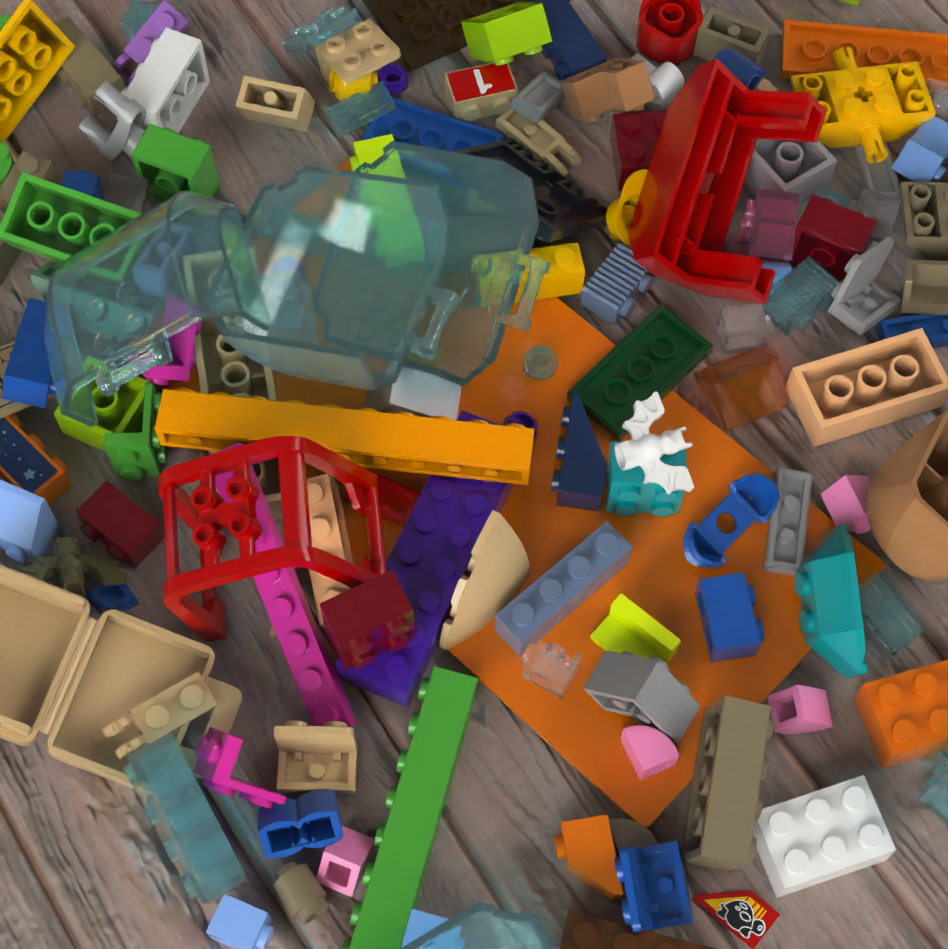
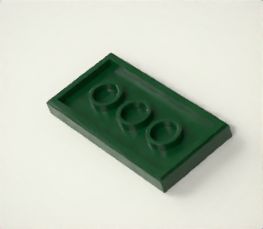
(645, 361)

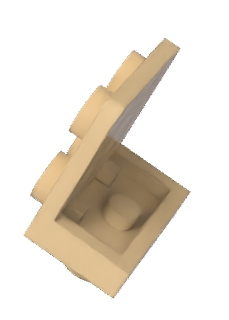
(356, 52)
(316, 757)

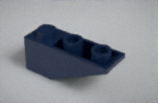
(583, 464)

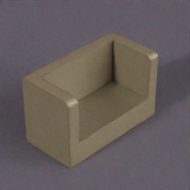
(925, 287)

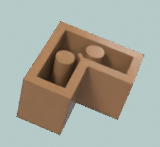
(610, 85)

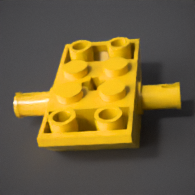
(868, 102)

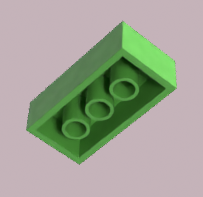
(57, 219)

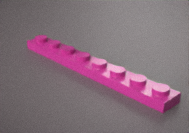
(295, 623)

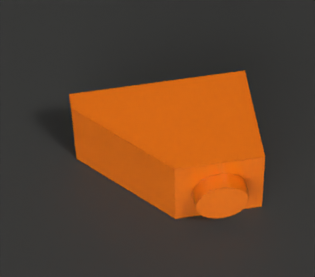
(590, 854)

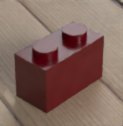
(120, 525)

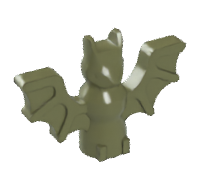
(70, 565)

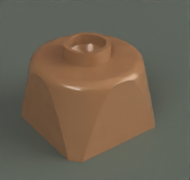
(911, 503)

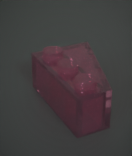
(769, 225)

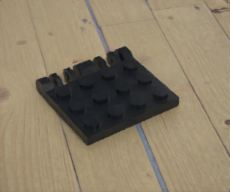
(558, 204)

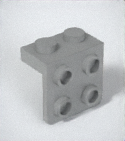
(859, 298)

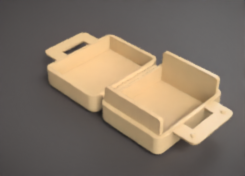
(83, 673)

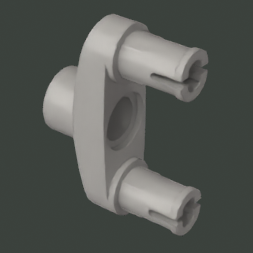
(128, 129)

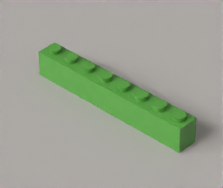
(414, 811)

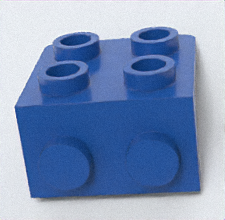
(654, 886)

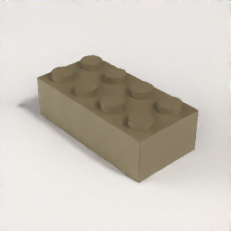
(727, 784)

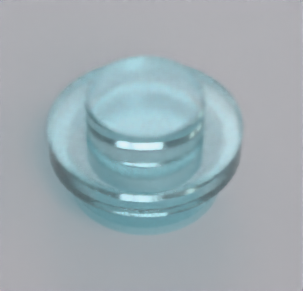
(540, 362)

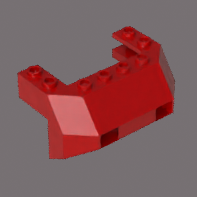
(700, 176)

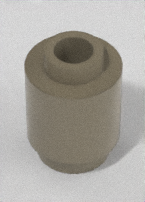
(300, 892)

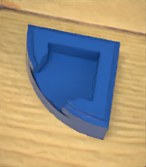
(113, 597)

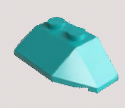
(832, 603)

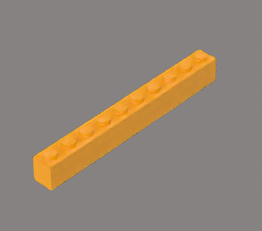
(360, 435)

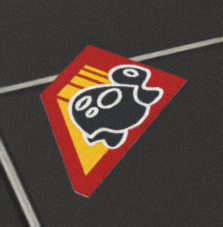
(741, 913)

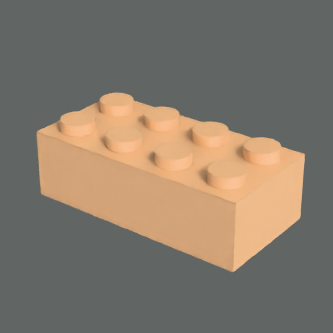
(867, 387)

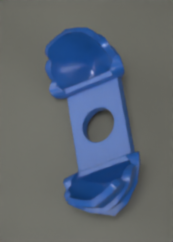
(749, 500)

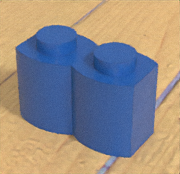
(300, 823)

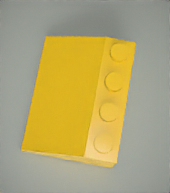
(29, 58)

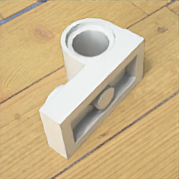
(665, 83)

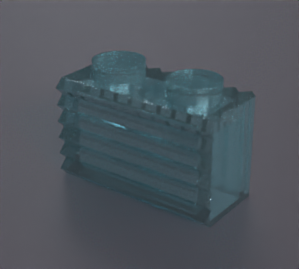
(800, 296)

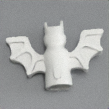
(647, 448)

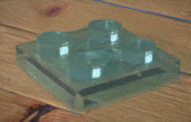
(328, 24)

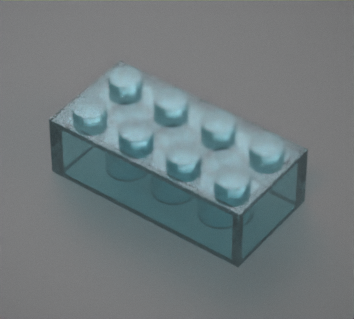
(186, 818)

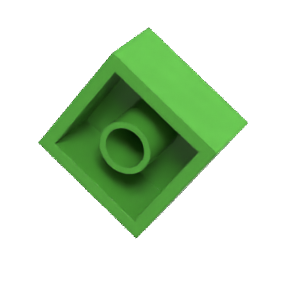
(175, 163)

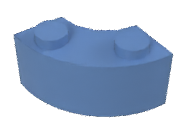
(925, 153)

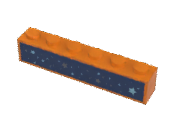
(27, 465)

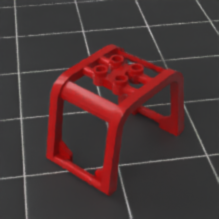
(208, 513)

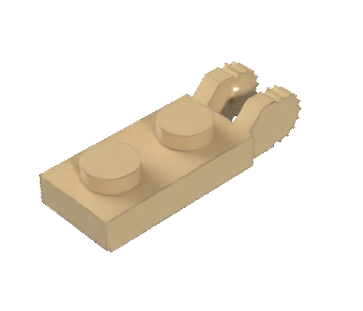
(539, 139)
(164, 713)

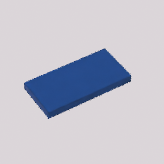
(429, 128)

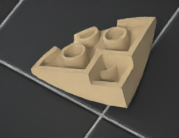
(498, 572)

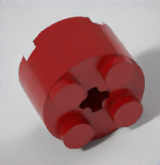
(668, 29)

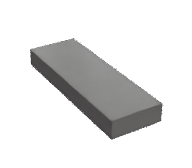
(788, 522)

